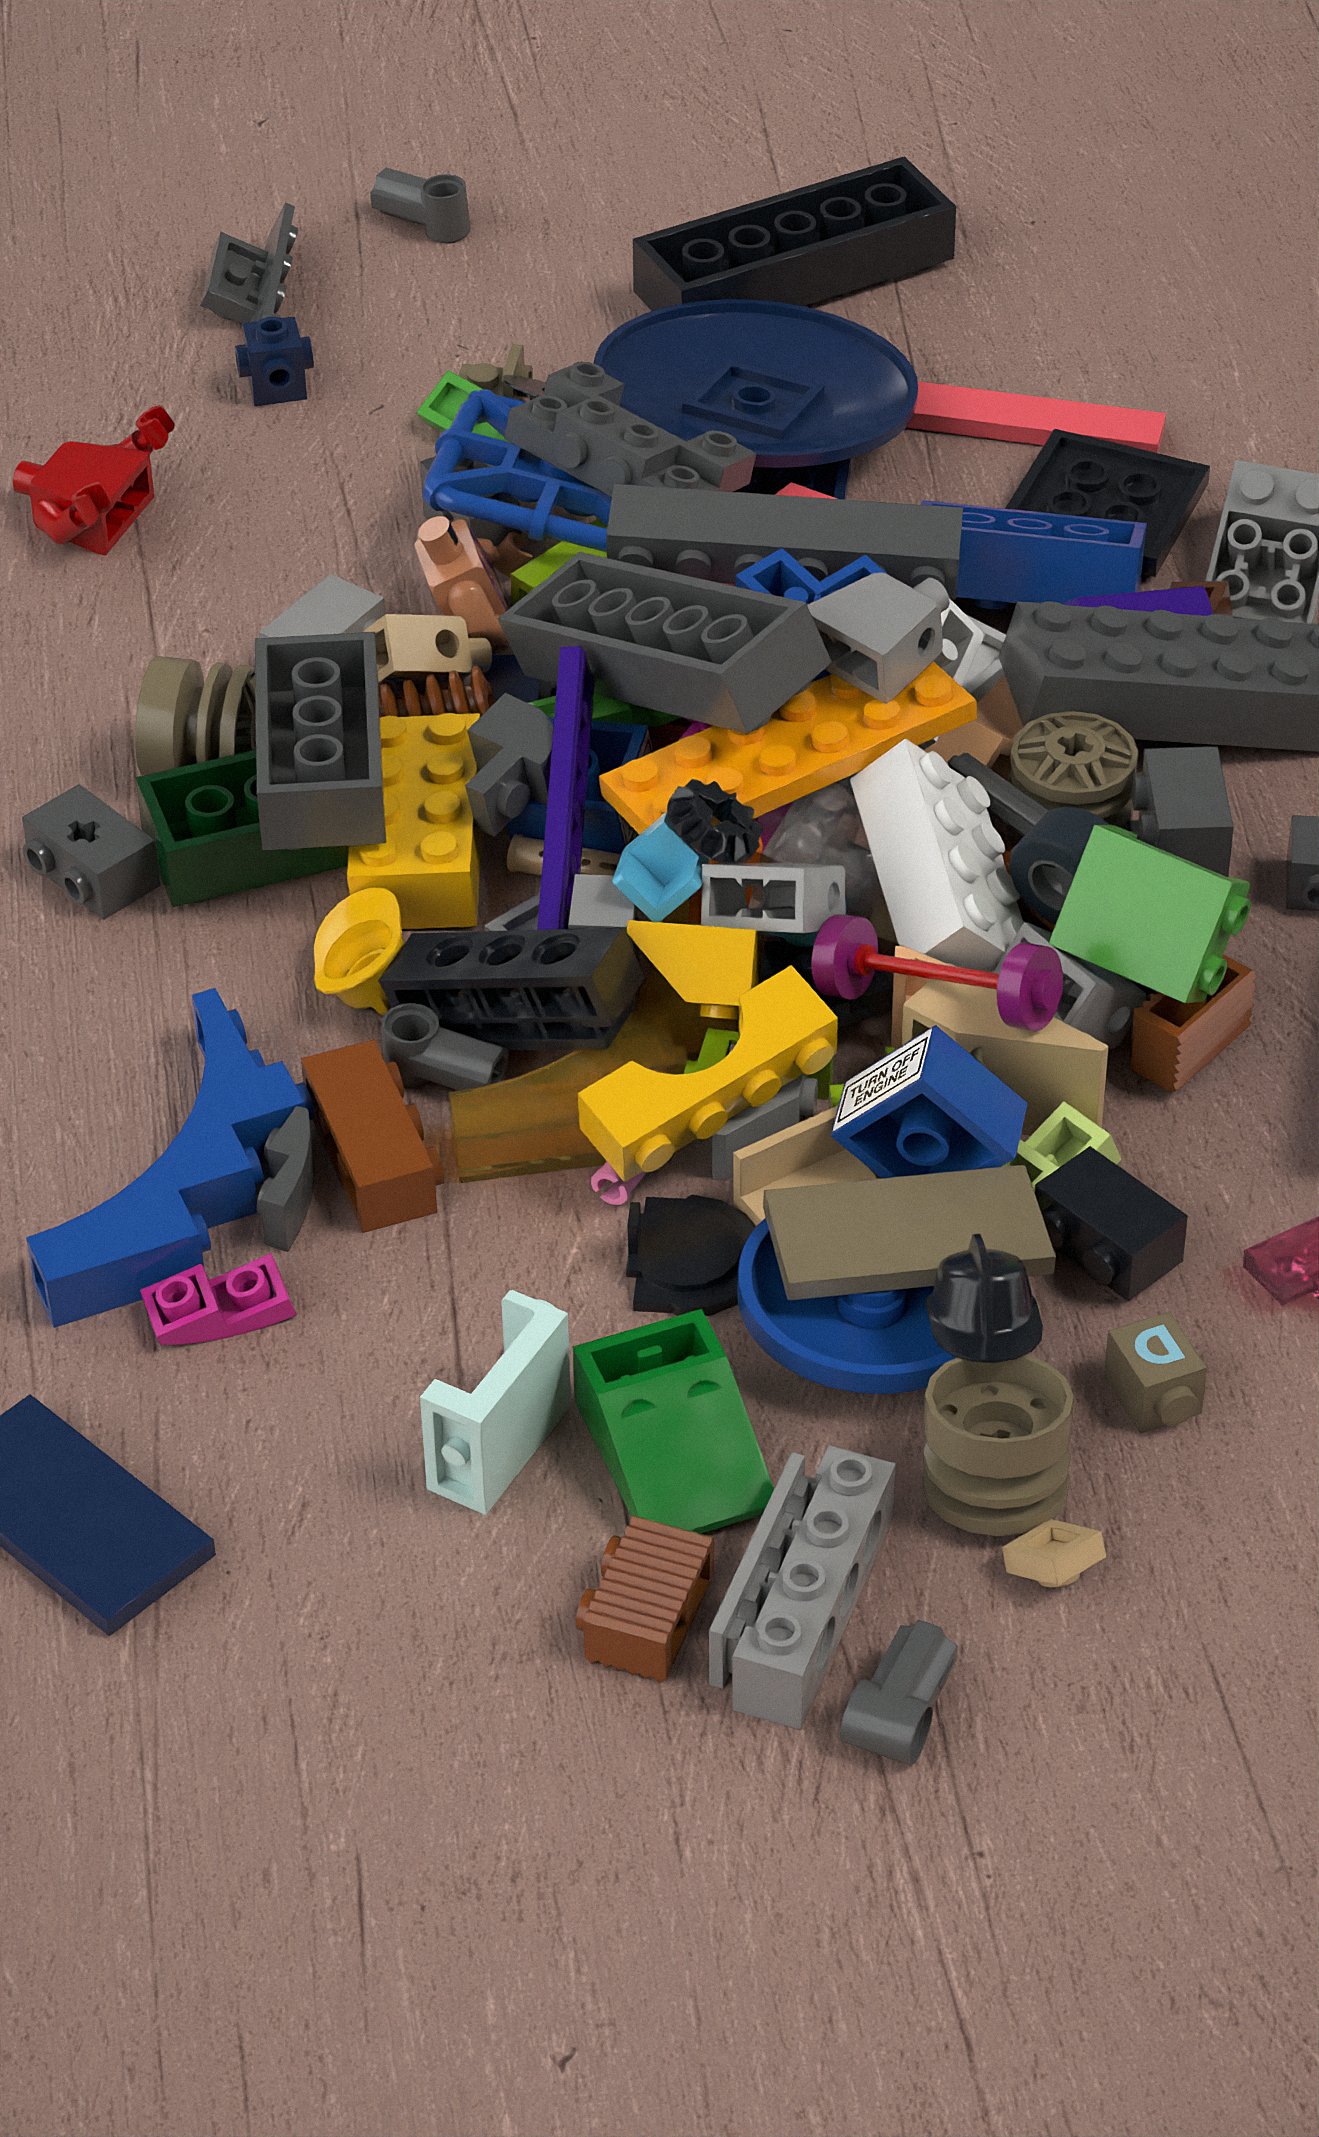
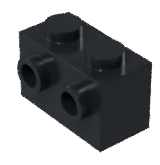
(1111, 1223)

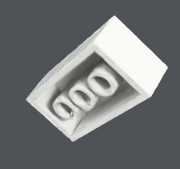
(938, 858)

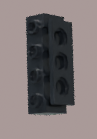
(538, 963)

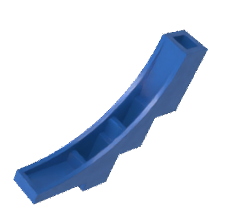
(196, 1184)

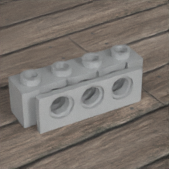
(800, 1583)

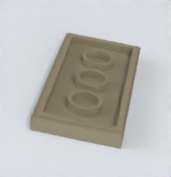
(900, 1229)

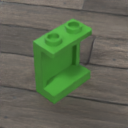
(1151, 915)

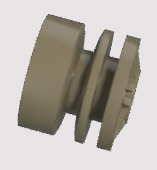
(191, 720)
(1076, 764)
(997, 1444)

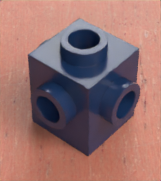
(274, 360)

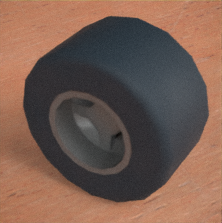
(1049, 857)

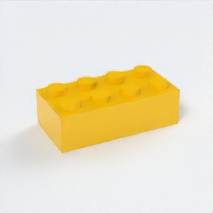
(430, 829)

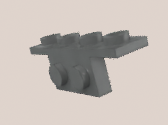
(249, 281)

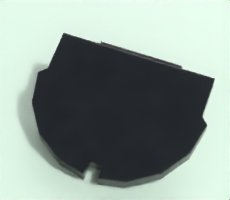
(685, 1254)

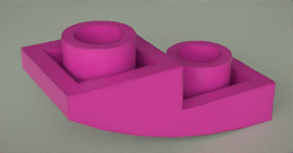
(203, 1309)

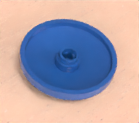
(841, 1341)

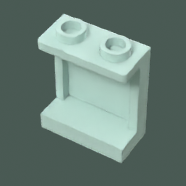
(486, 1437)

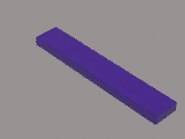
(566, 787)

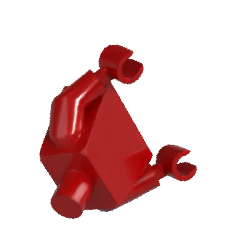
(94, 490)

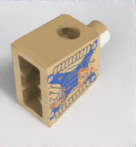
(426, 646)

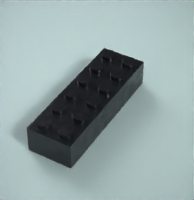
(802, 242)

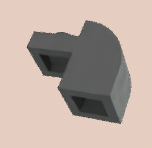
(512, 762)

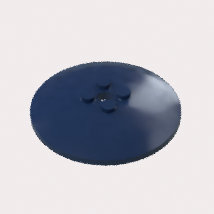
(766, 372)

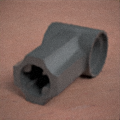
(434, 202)
(437, 1054)
(896, 1707)

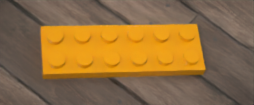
(802, 748)

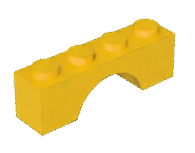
(648, 1115)

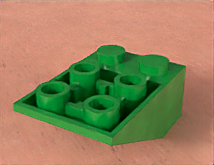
(672, 1424)

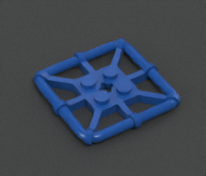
(513, 472)

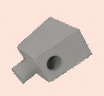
(881, 631)
(793, 896)
(1091, 996)

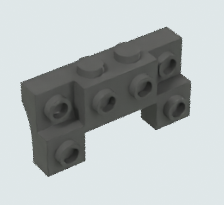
(602, 444)

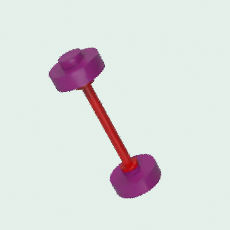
(1026, 986)

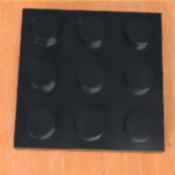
(1115, 483)

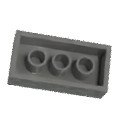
(318, 741)

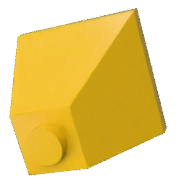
(703, 962)

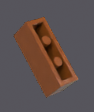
(372, 1135)

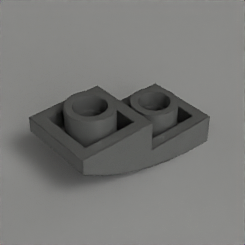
(289, 1190)

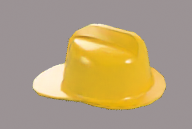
(357, 947)

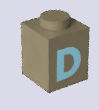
(1155, 1372)

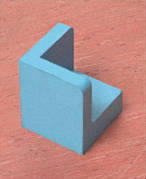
(659, 870)

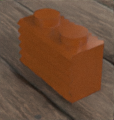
(1180, 1038)
(646, 1597)

